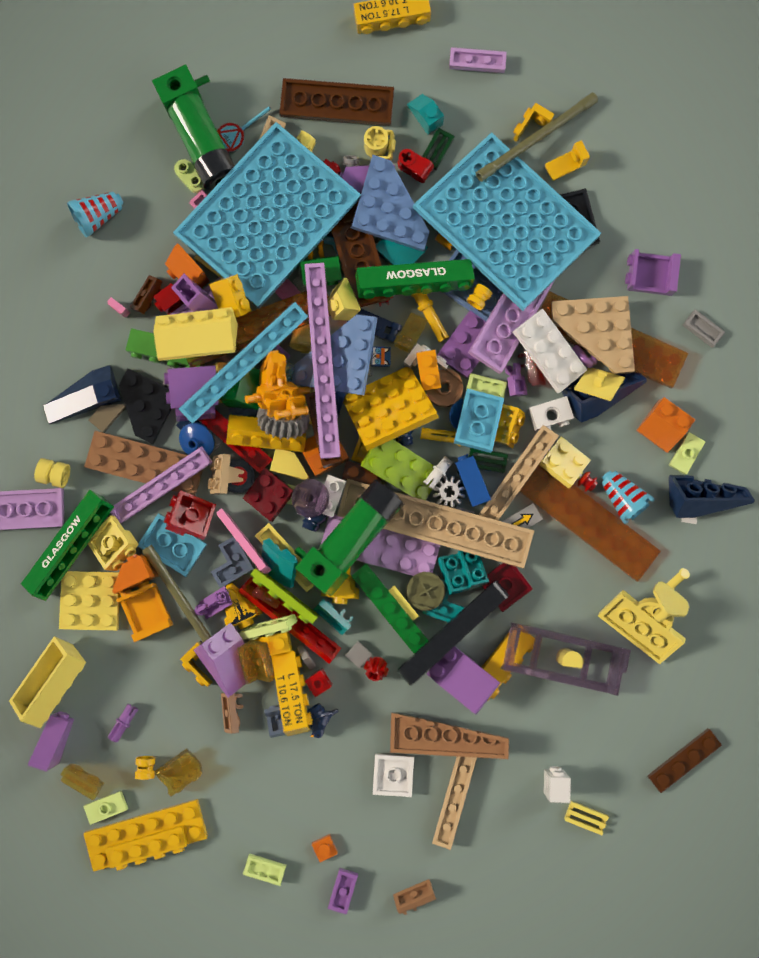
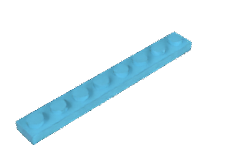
(243, 362)

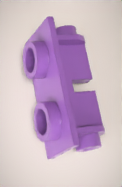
(214, 603)

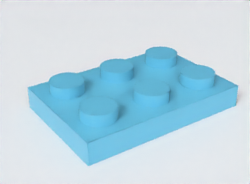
(479, 420)
(174, 549)

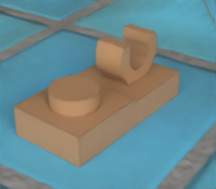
(230, 717)
(414, 896)

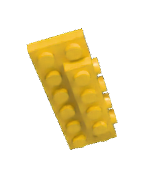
(145, 836)

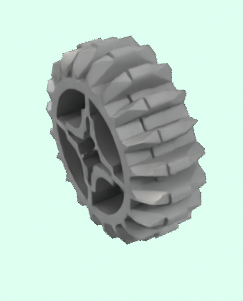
(282, 428)

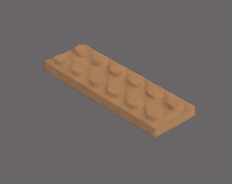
(135, 460)

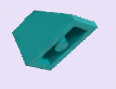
(426, 113)

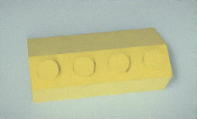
(195, 334)

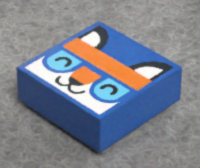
(381, 356)

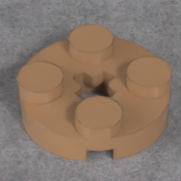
(455, 387)

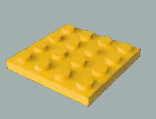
(389, 408)

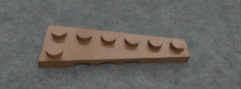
(429, 737)

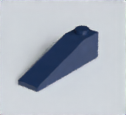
(85, 395)
(588, 406)
(698, 498)

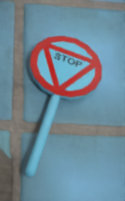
(233, 135)

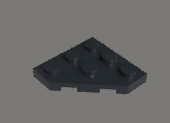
(145, 405)

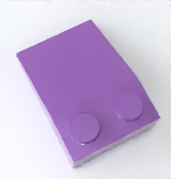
(222, 659)
(464, 679)

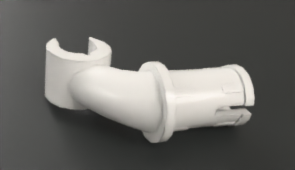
(438, 472)

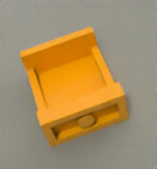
(145, 610)

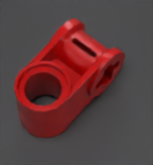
(415, 166)

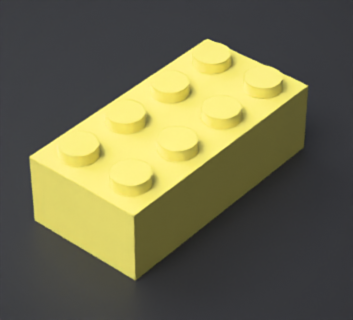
(47, 682)

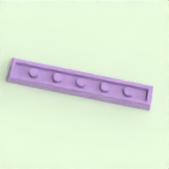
(161, 484)

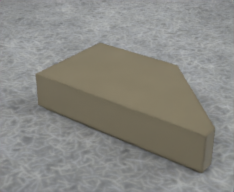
(106, 415)

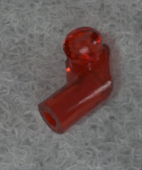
(262, 594)

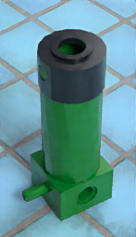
(187, 110)
(349, 538)

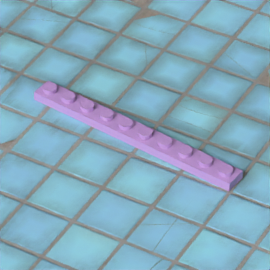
(322, 361)

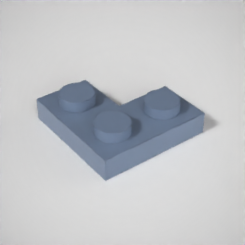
(236, 565)

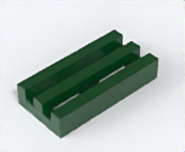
(445, 135)
(496, 454)

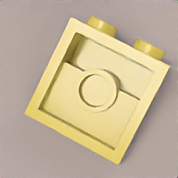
(112, 544)

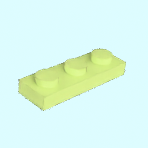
(268, 627)

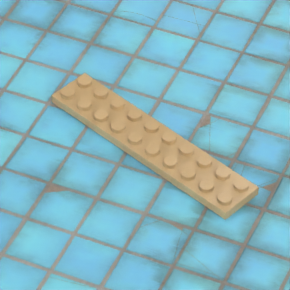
(451, 527)

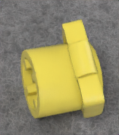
(377, 142)
(301, 339)

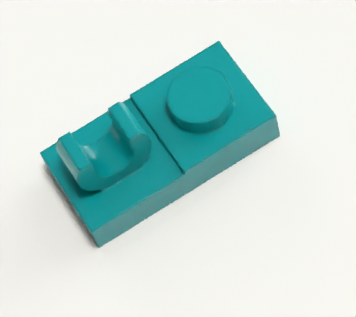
(330, 615)

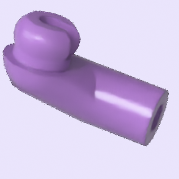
(588, 362)

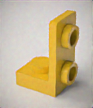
(538, 113)
(568, 162)
(190, 666)

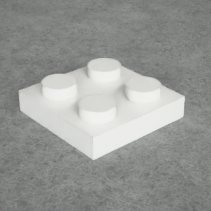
(393, 775)

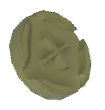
(425, 591)

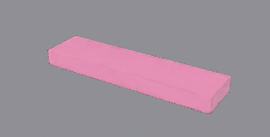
(243, 541)

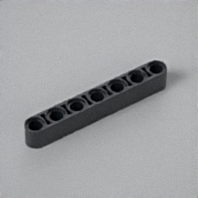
(452, 633)

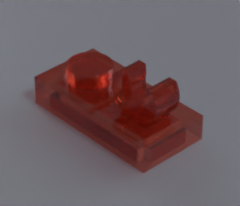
(535, 375)

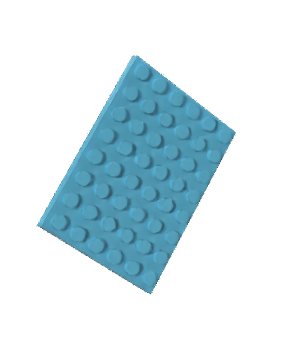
(267, 214)
(508, 223)

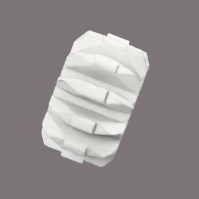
(454, 488)

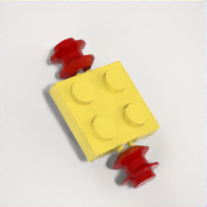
(567, 465)

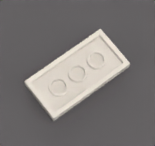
(550, 350)

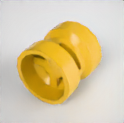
(479, 296)
(145, 767)

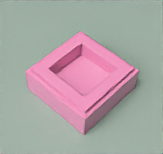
(118, 307)

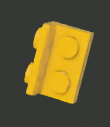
(509, 425)

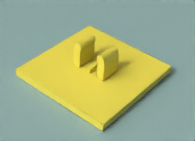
(599, 383)

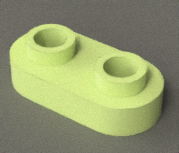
(188, 175)

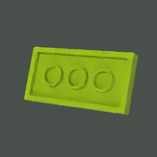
(400, 468)
(278, 591)

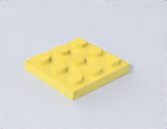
(89, 601)

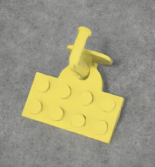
(645, 626)

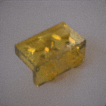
(256, 661)
(179, 771)
(81, 781)

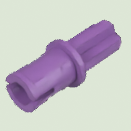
(122, 723)

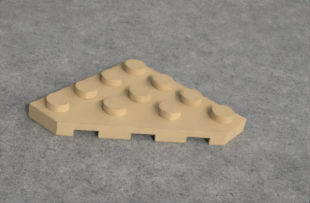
(600, 327)

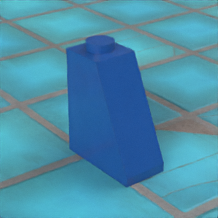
(472, 480)

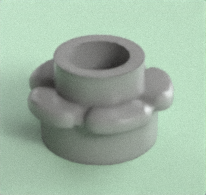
(350, 161)

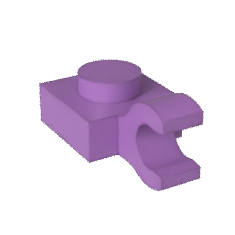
(516, 382)

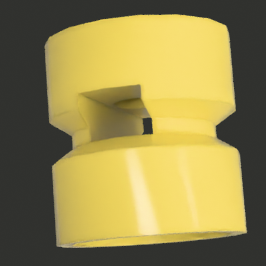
(48, 471)

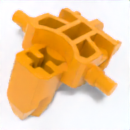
(275, 393)

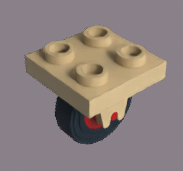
(229, 475)

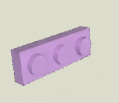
(477, 60)

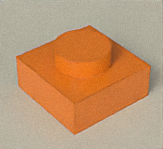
(324, 848)

